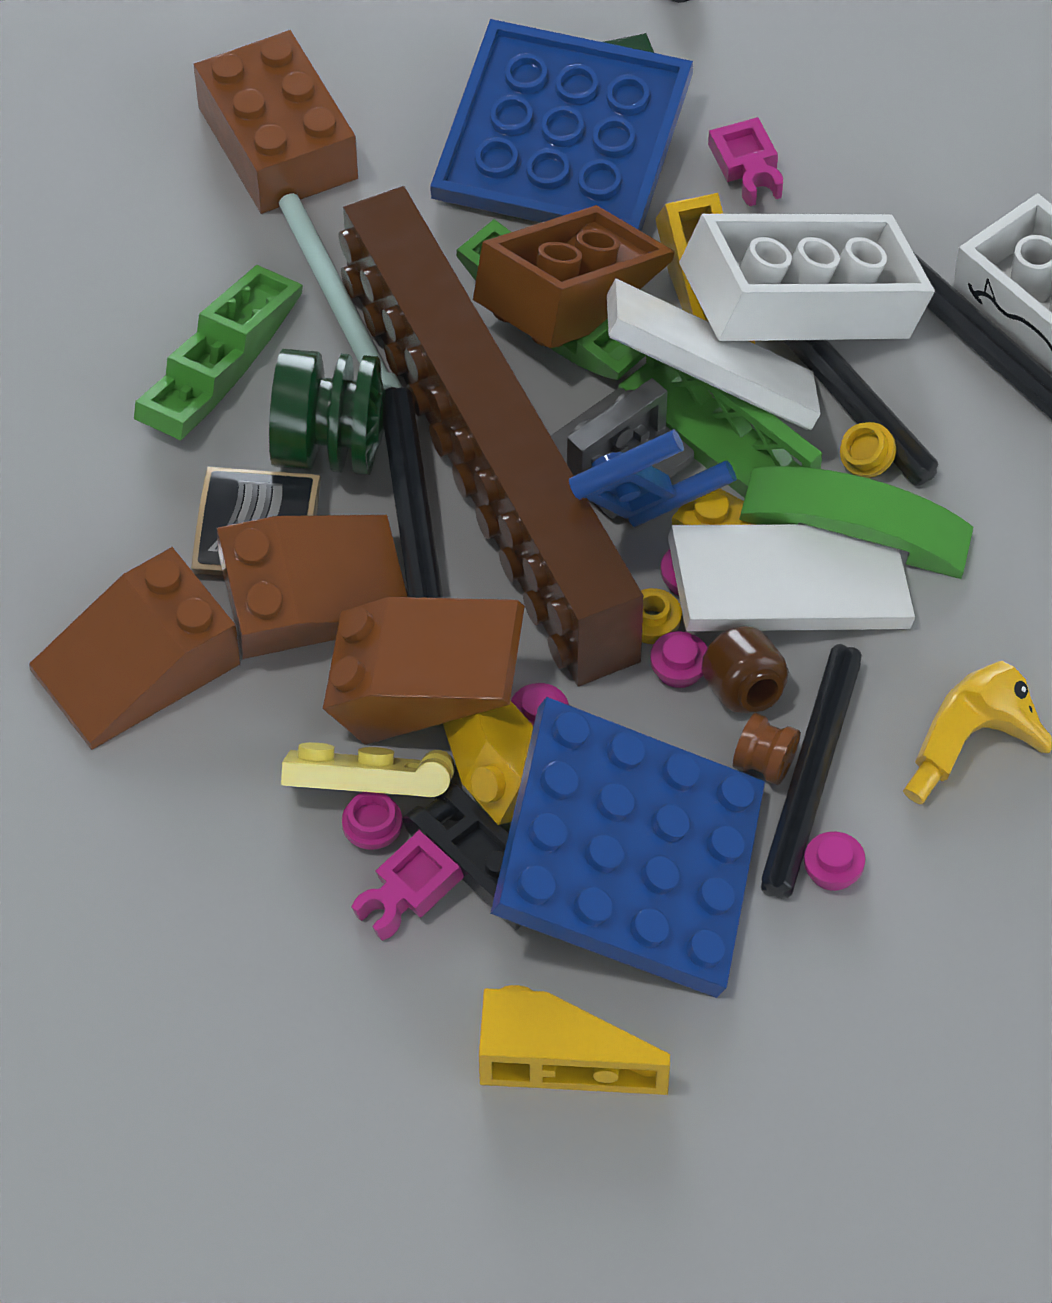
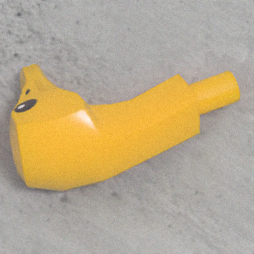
(985, 698)

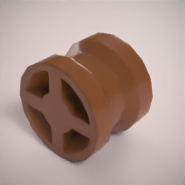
(766, 749)

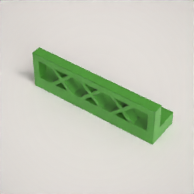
(720, 425)

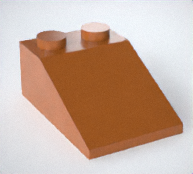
(559, 272)
(299, 573)
(137, 649)
(421, 663)

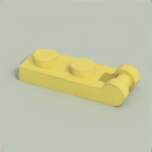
(369, 771)

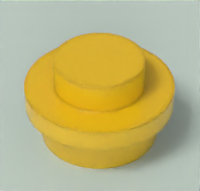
(867, 449)

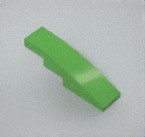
(220, 352)

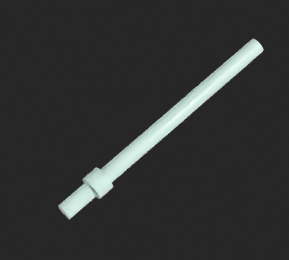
(332, 284)

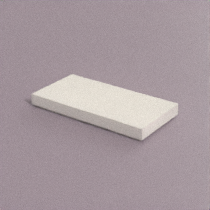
(694, 349)
(786, 579)

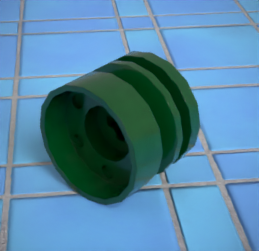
(325, 411)

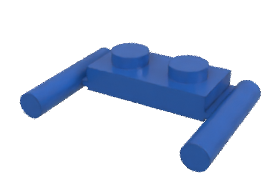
(640, 492)

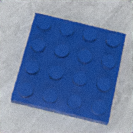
(561, 126)
(629, 848)

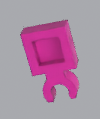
(747, 153)
(412, 879)

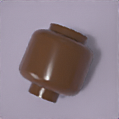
(745, 670)

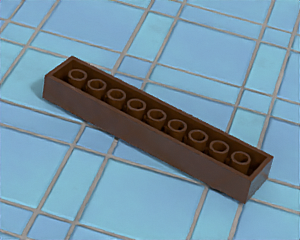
(492, 437)

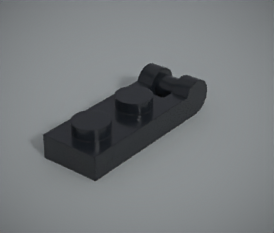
(472, 842)

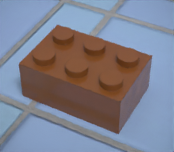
(276, 120)

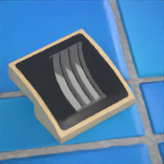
(243, 496)

